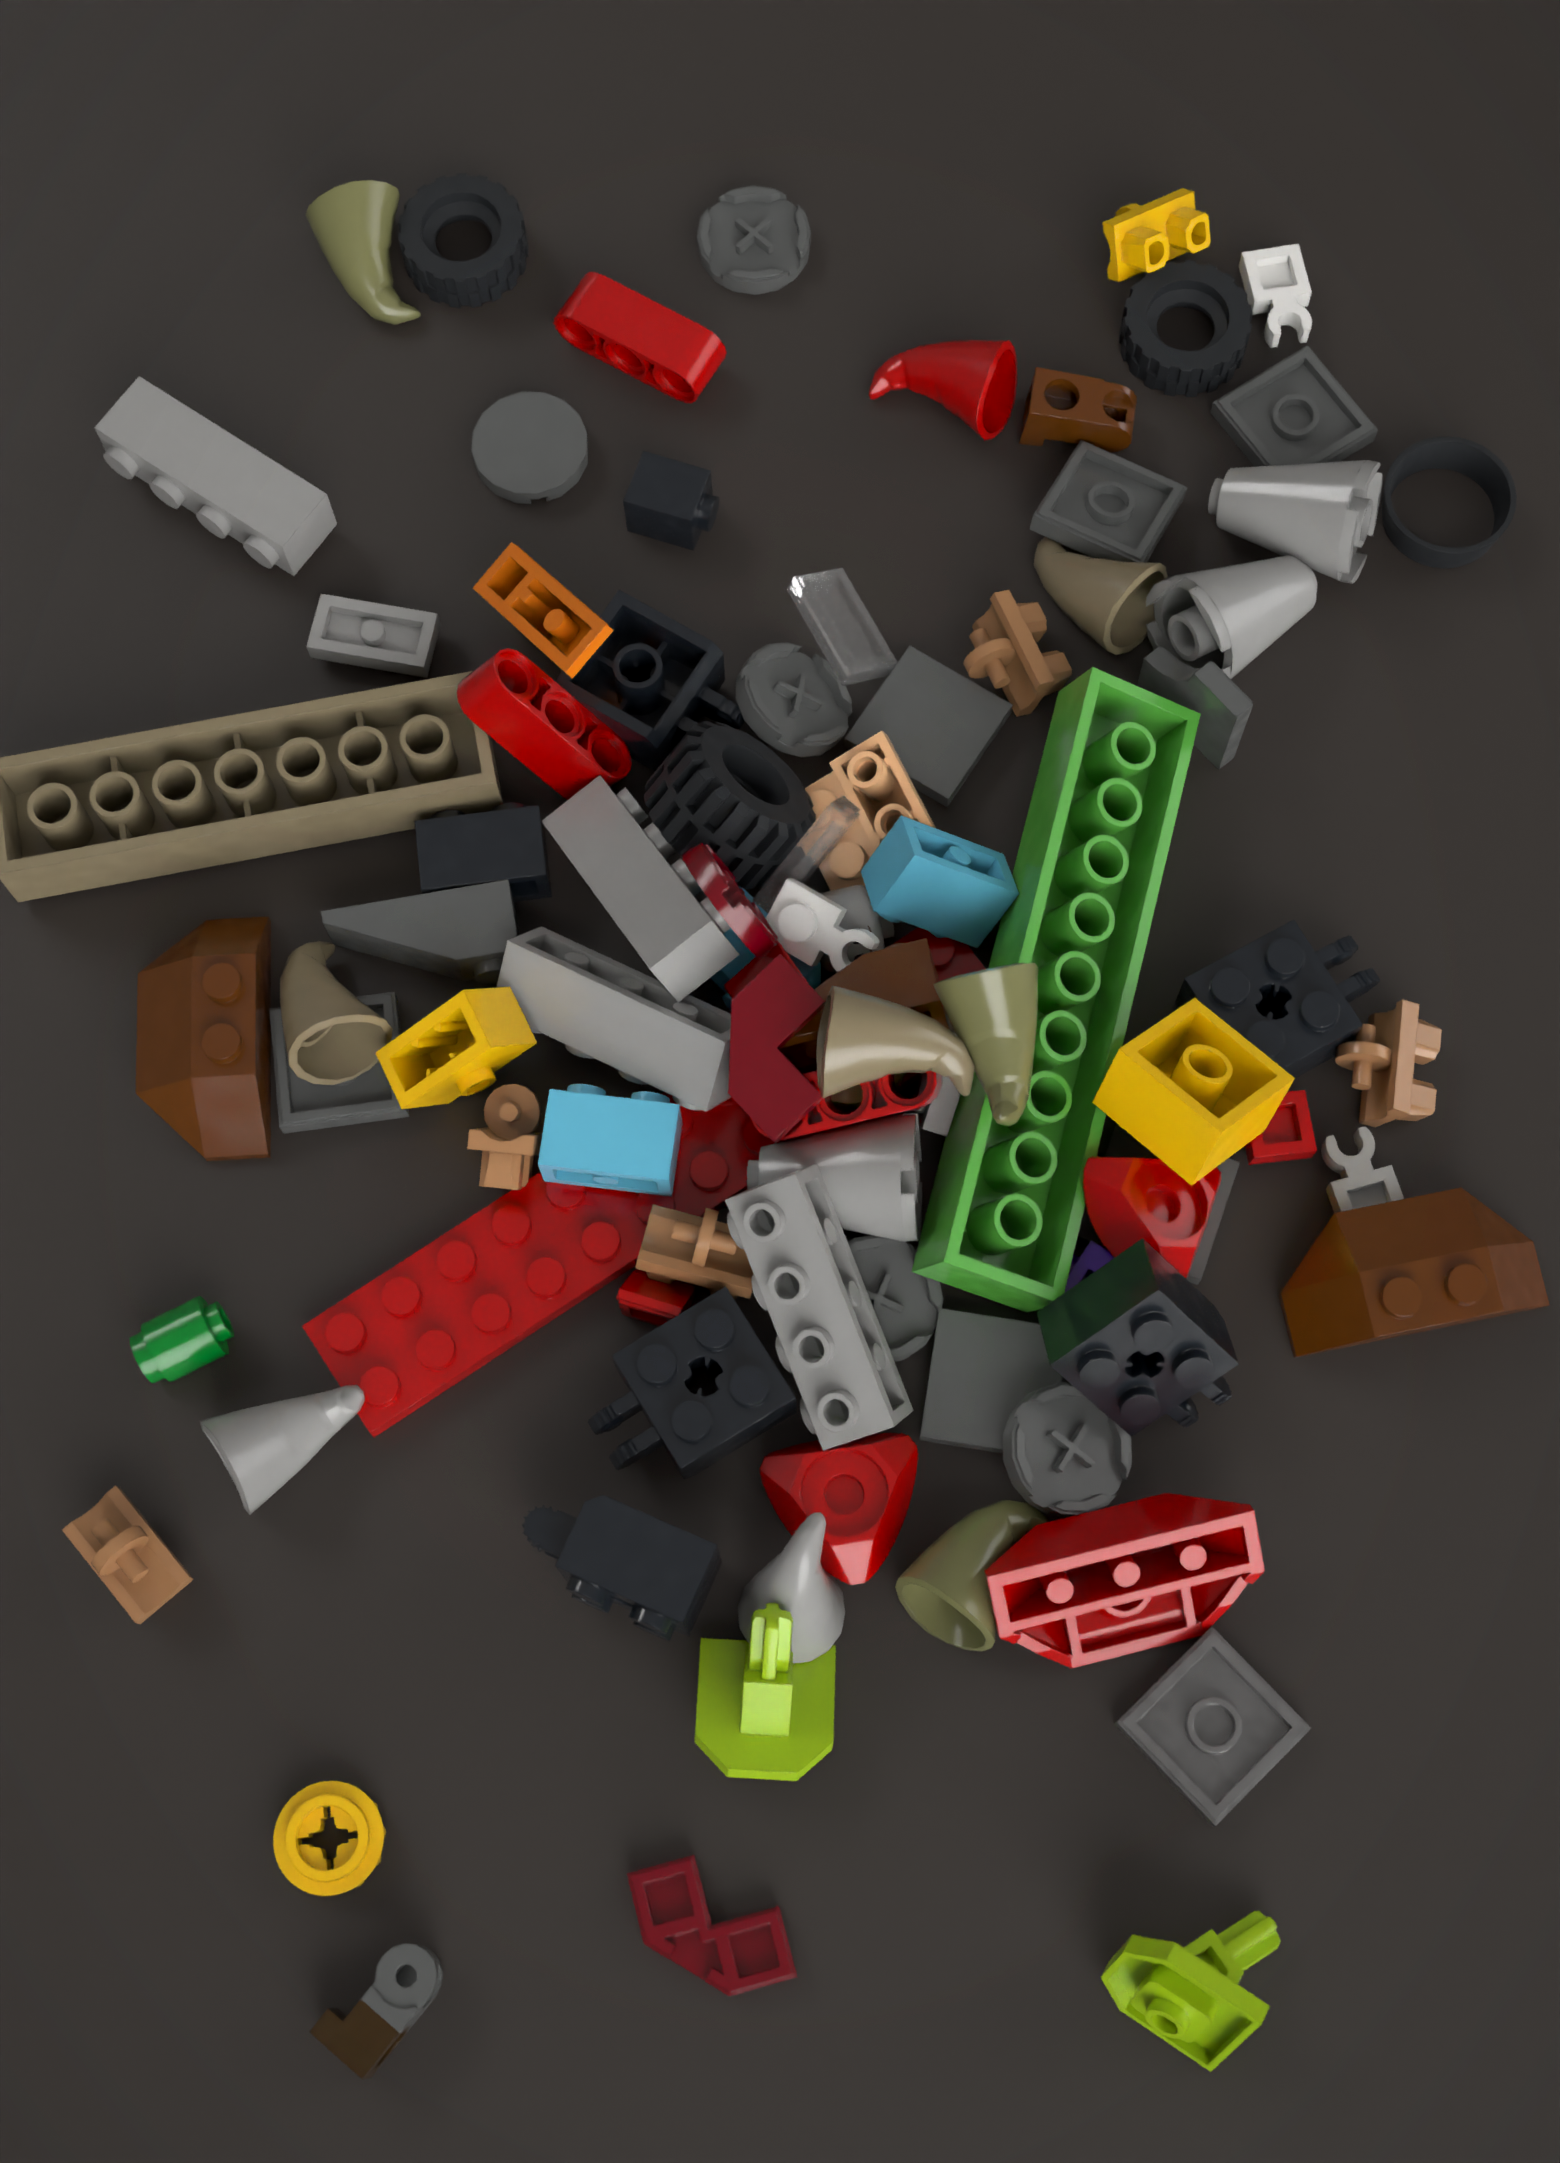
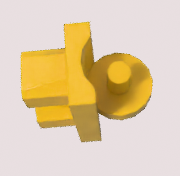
(1154, 233)

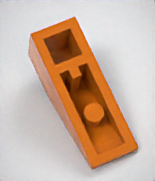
(543, 609)

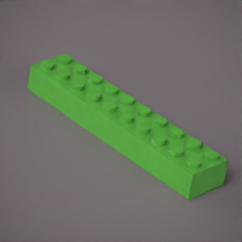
(1088, 891)

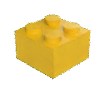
(1192, 1090)

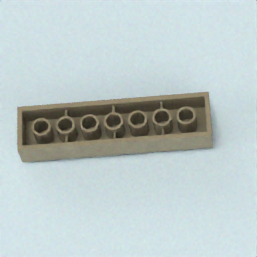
(240, 787)

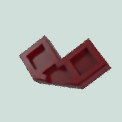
(762, 1022)
(726, 1955)

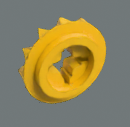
(306, 1815)

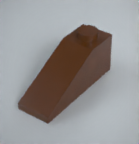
(896, 974)

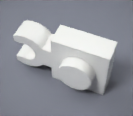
(1278, 285)
(810, 926)

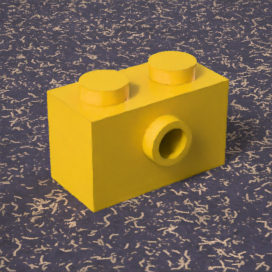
(456, 1048)

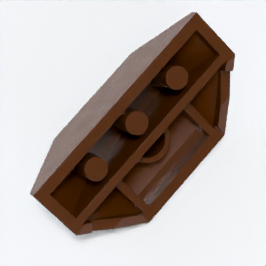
(209, 1038)
(1408, 1272)

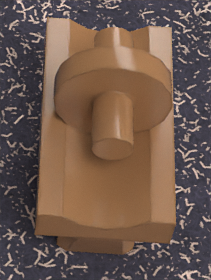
(1009, 653)
(1385, 1062)
(509, 1140)
(694, 1252)
(128, 1555)

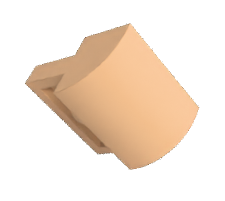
(881, 789)

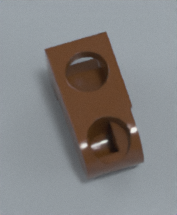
(1077, 409)

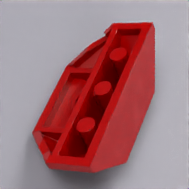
(1124, 1577)

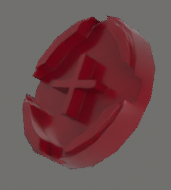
(729, 900)

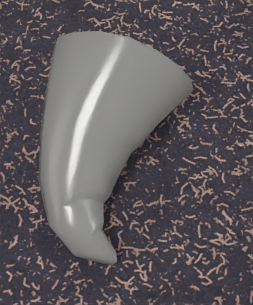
(277, 1439)
(803, 1589)

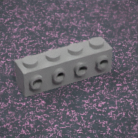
(215, 477)
(640, 889)
(620, 1017)
(818, 1308)

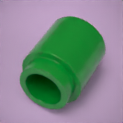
(182, 1340)

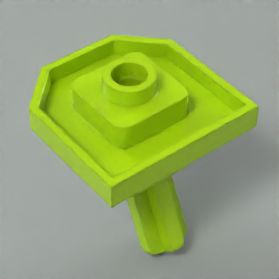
(758, 1708)
(1194, 1991)

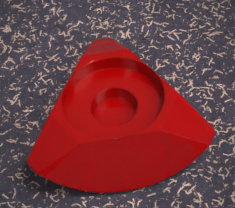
(1151, 1202)
(857, 1488)

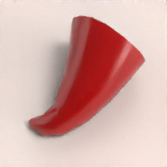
(965, 376)

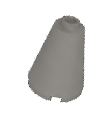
(1303, 511)
(1230, 611)
(866, 1169)

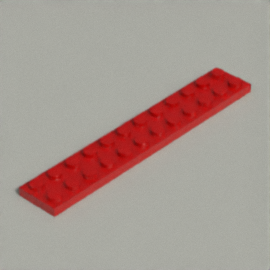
(531, 1259)

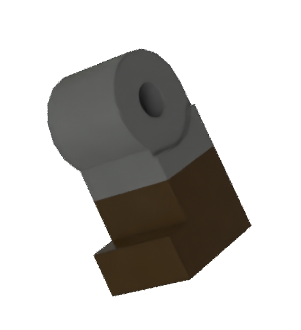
(403, 1989)

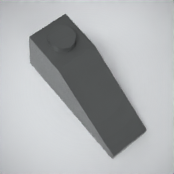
(442, 932)

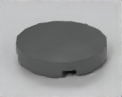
(754, 240)
(530, 447)
(793, 700)
(901, 1299)
(1064, 1451)

